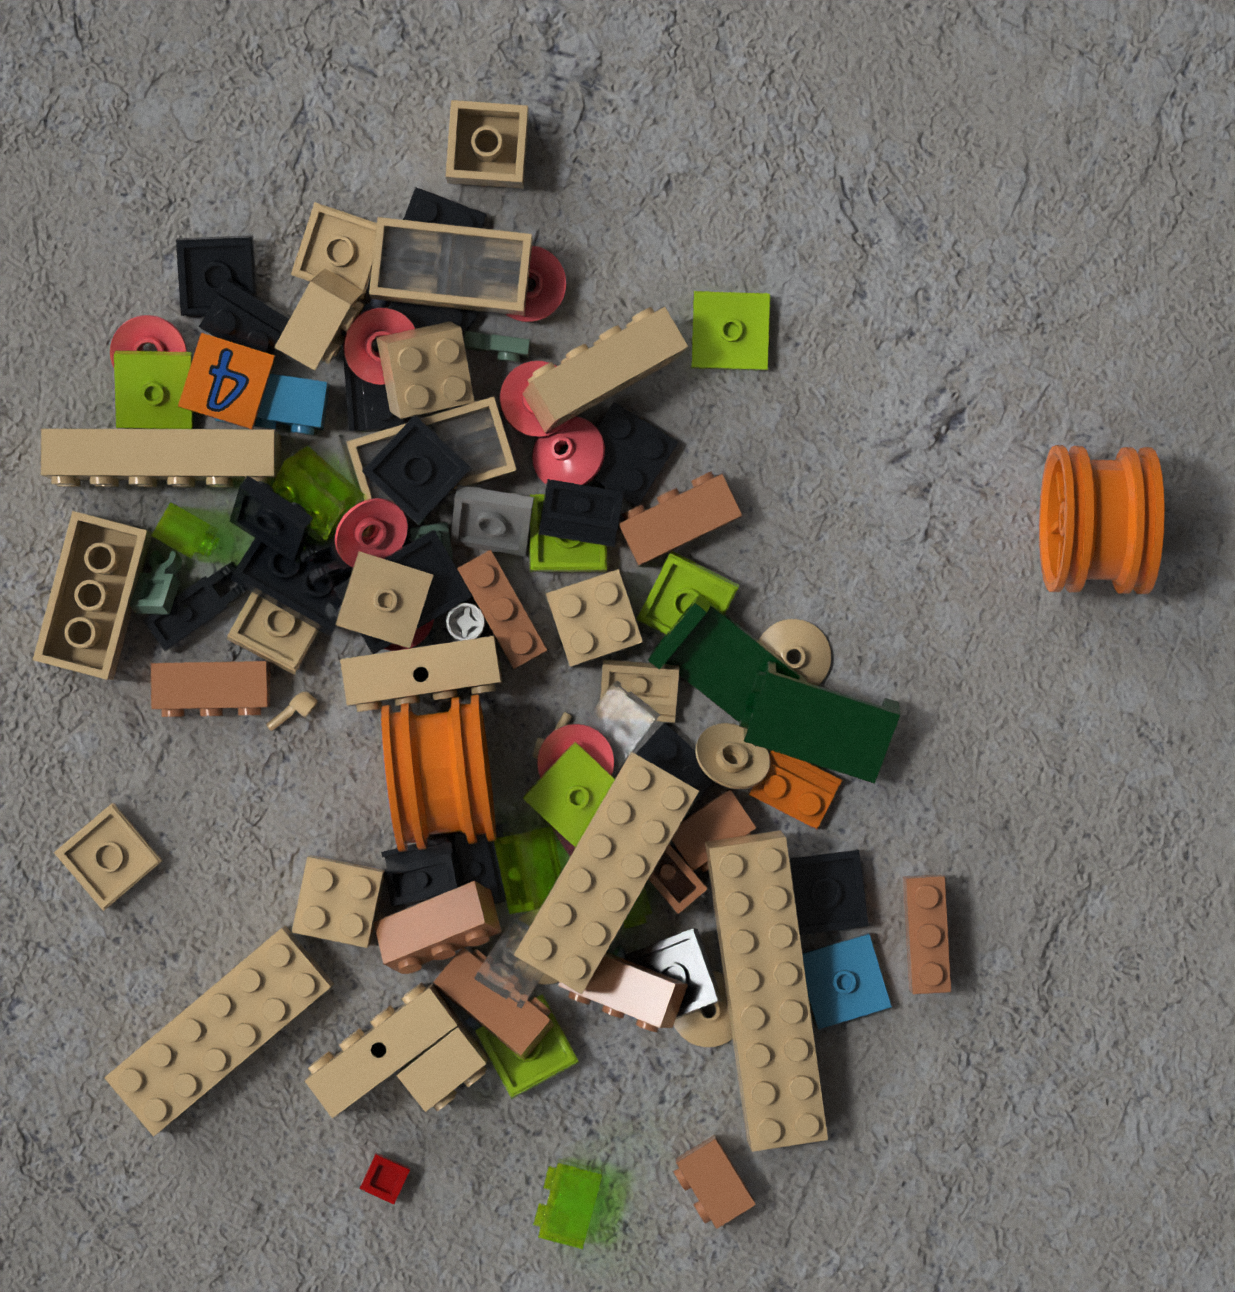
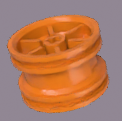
(1101, 519)
(438, 773)

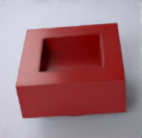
(385, 1178)

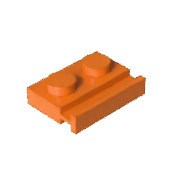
(797, 789)

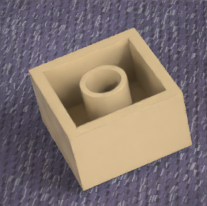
(487, 144)
(320, 318)
(425, 369)
(594, 618)
(338, 901)
(443, 1067)

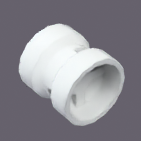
(460, 623)

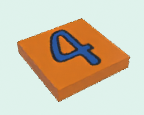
(226, 381)

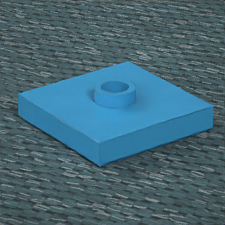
(844, 981)

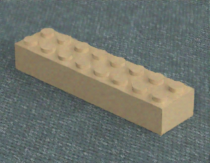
(766, 990)

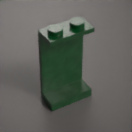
(716, 656)
(819, 724)

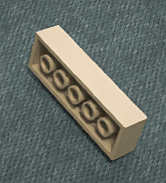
(159, 454)
(606, 873)
(219, 1030)

